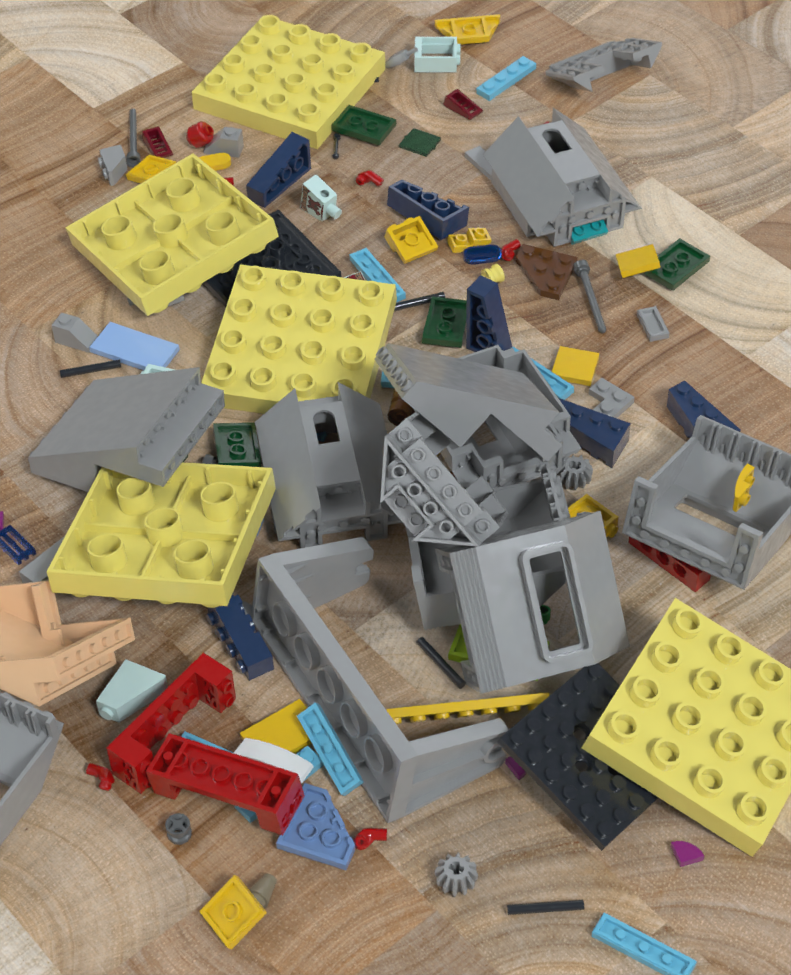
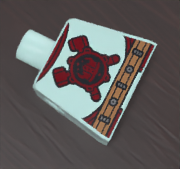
(319, 199)

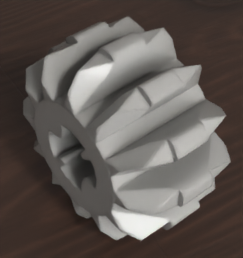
(576, 472)
(449, 881)

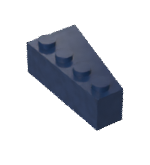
(280, 171)
(438, 215)
(485, 317)
(688, 405)
(597, 432)
(240, 638)

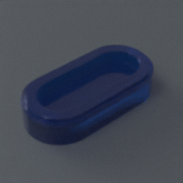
(482, 254)

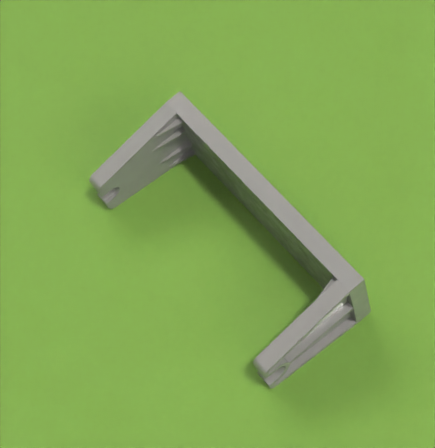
(394, 771)

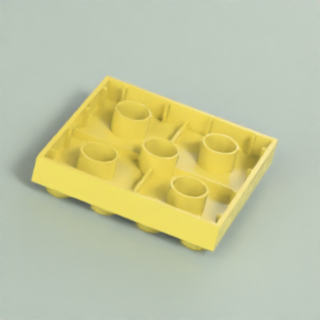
(288, 80)
(172, 233)
(298, 334)
(166, 540)
(703, 727)

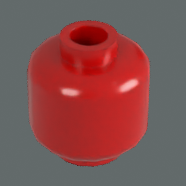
(199, 134)

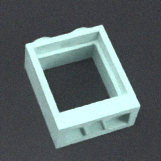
(437, 45)

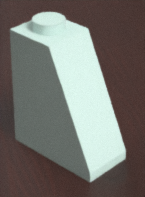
(130, 691)

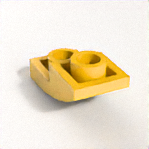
(474, 237)
(743, 486)

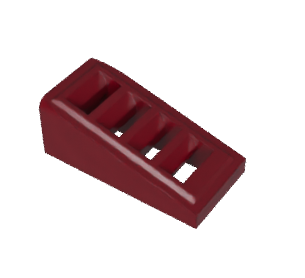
(459, 101)
(153, 133)

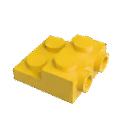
(410, 239)
(588, 504)

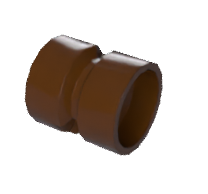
(398, 410)

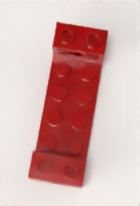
(131, 750)
(228, 778)

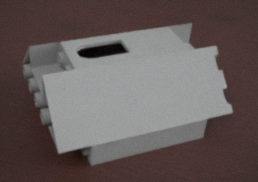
(556, 179)
(509, 457)
(325, 484)
(427, 493)

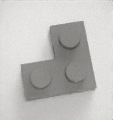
(613, 399)

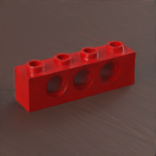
(685, 573)

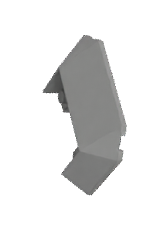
(602, 60)

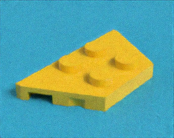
(469, 29)

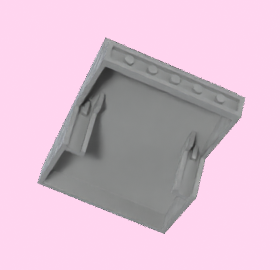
(463, 394)
(129, 426)

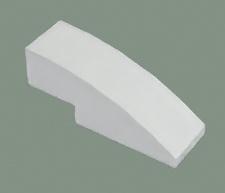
(274, 756)

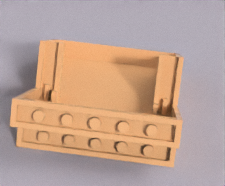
(48, 657)

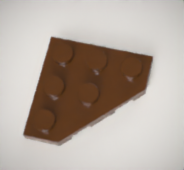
(546, 269)

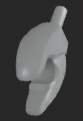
(399, 57)

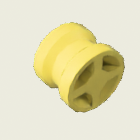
(495, 273)

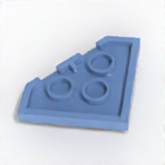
(318, 831)

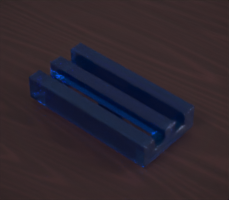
(30, 550)

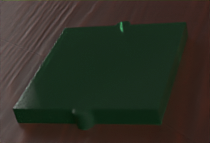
(419, 142)

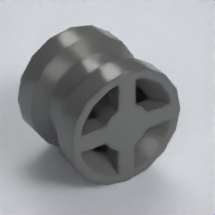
(178, 822)

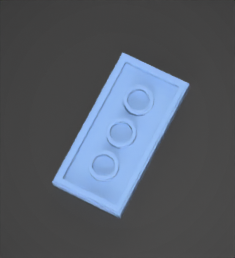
(133, 347)

